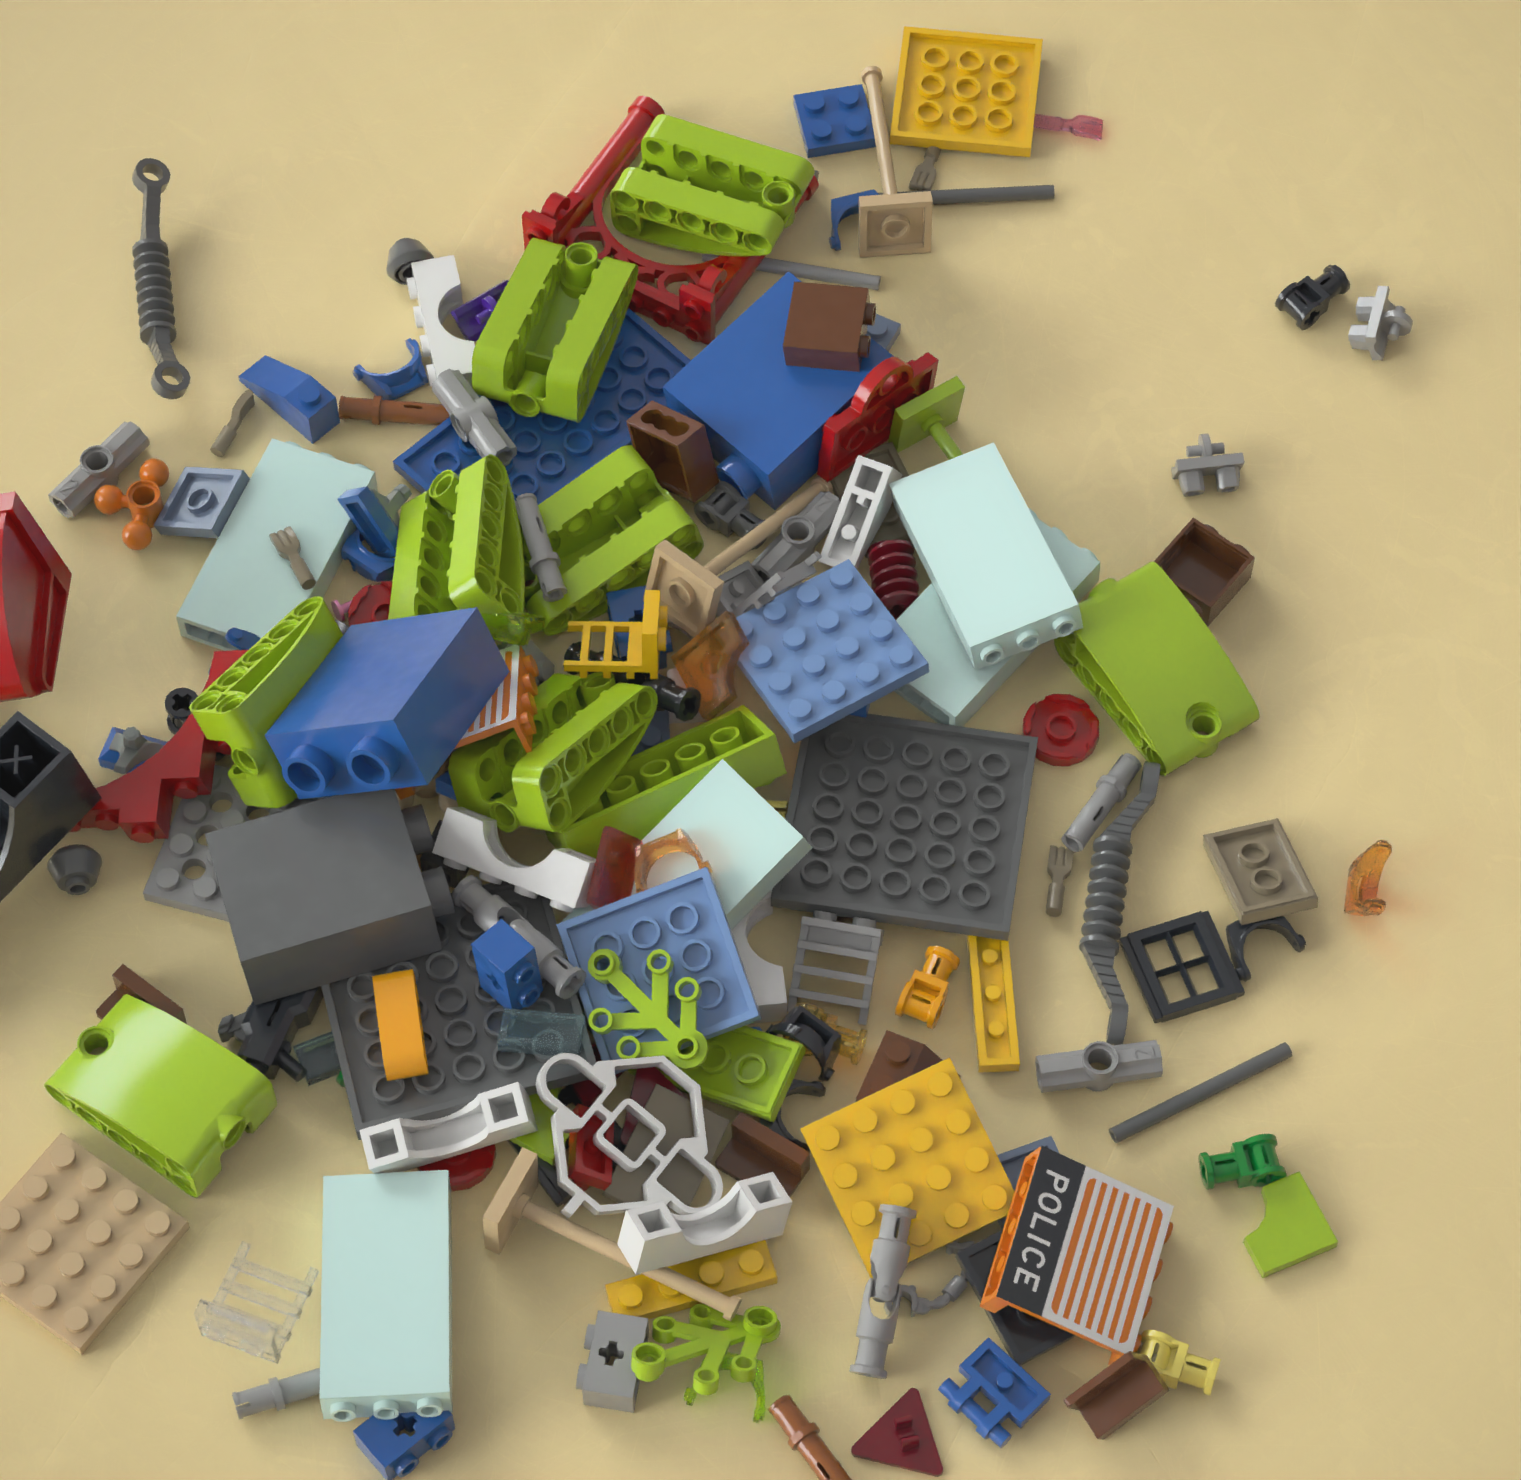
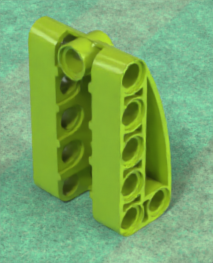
(708, 191)
(553, 330)
(606, 536)
(460, 546)
(1157, 669)
(256, 692)
(579, 748)
(163, 1092)

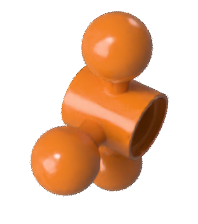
(110, 500)

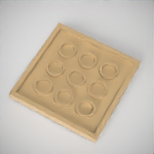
(79, 1242)

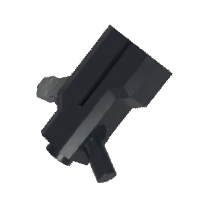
(270, 1030)

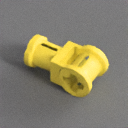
(1176, 1364)

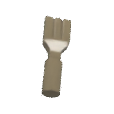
(925, 172)
(228, 433)
(289, 548)
(1059, 869)

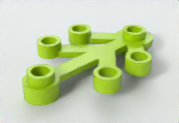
(652, 1013)
(754, 1328)

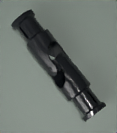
(671, 697)

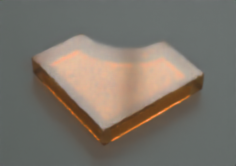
(710, 663)

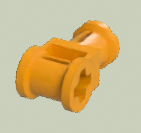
(927, 989)

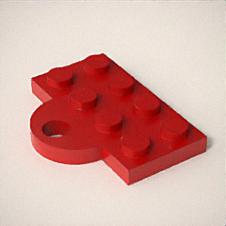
(872, 410)

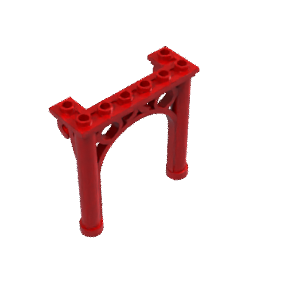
(711, 283)

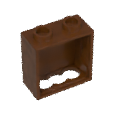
(828, 326)
(674, 450)
(1206, 568)

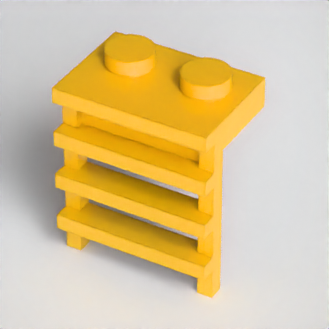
(644, 642)

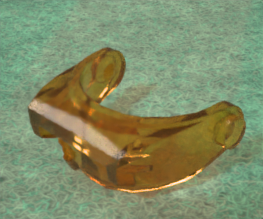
(651, 851)
(1369, 868)

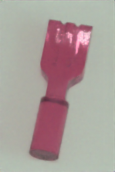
(1080, 125)

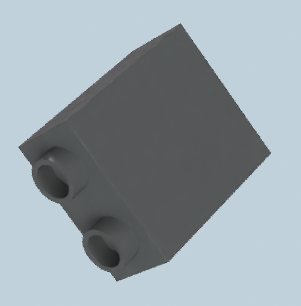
(328, 891)

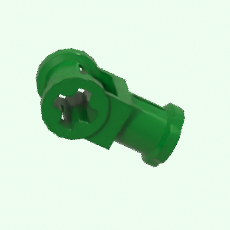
(1248, 1162)

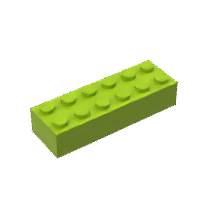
(667, 772)

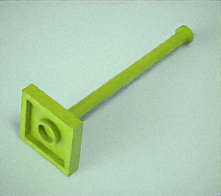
(929, 416)

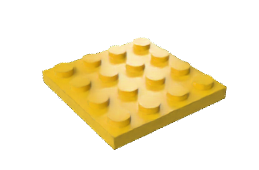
(966, 91)
(913, 1150)

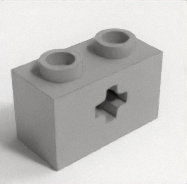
(614, 1385)

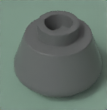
(400, 258)
(75, 868)

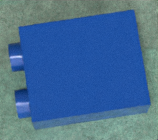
(755, 408)
(388, 704)

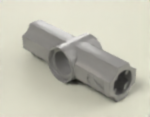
(473, 416)
(111, 457)
(810, 525)
(1123, 1061)

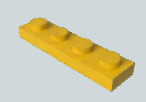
(993, 1004)
(726, 1272)

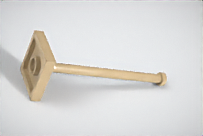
(894, 220)
(694, 589)
(514, 1202)

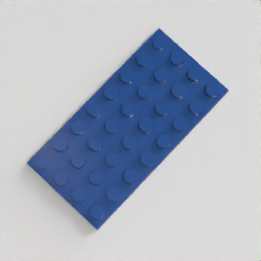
(554, 448)

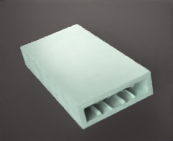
(985, 556)
(244, 576)
(953, 687)
(736, 833)
(386, 1295)

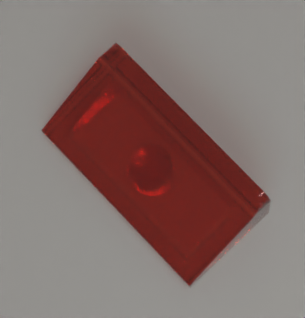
(613, 868)

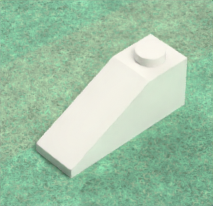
(859, 512)

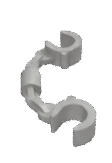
(950, 1291)

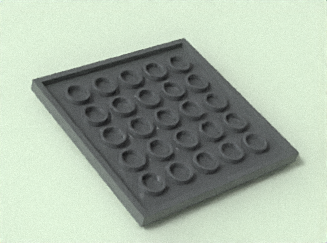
(910, 824)
(457, 1023)

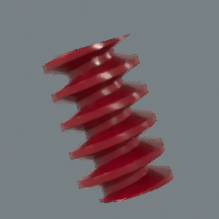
(893, 574)

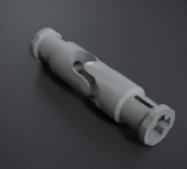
(491, 908)
(888, 1263)

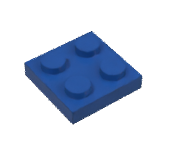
(834, 120)

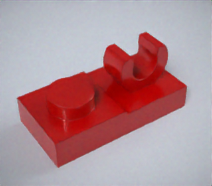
(586, 1162)

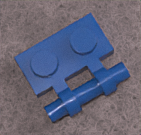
(1003, 1383)

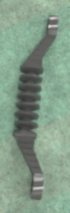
(154, 283)
(1107, 901)

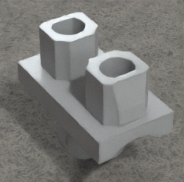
(1384, 323)
(1224, 467)

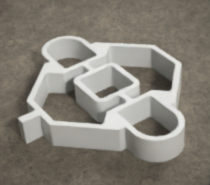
(566, 1121)

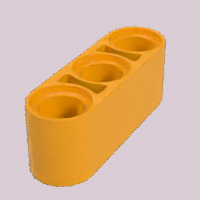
(400, 1025)

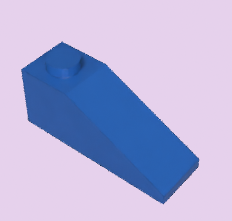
(293, 397)

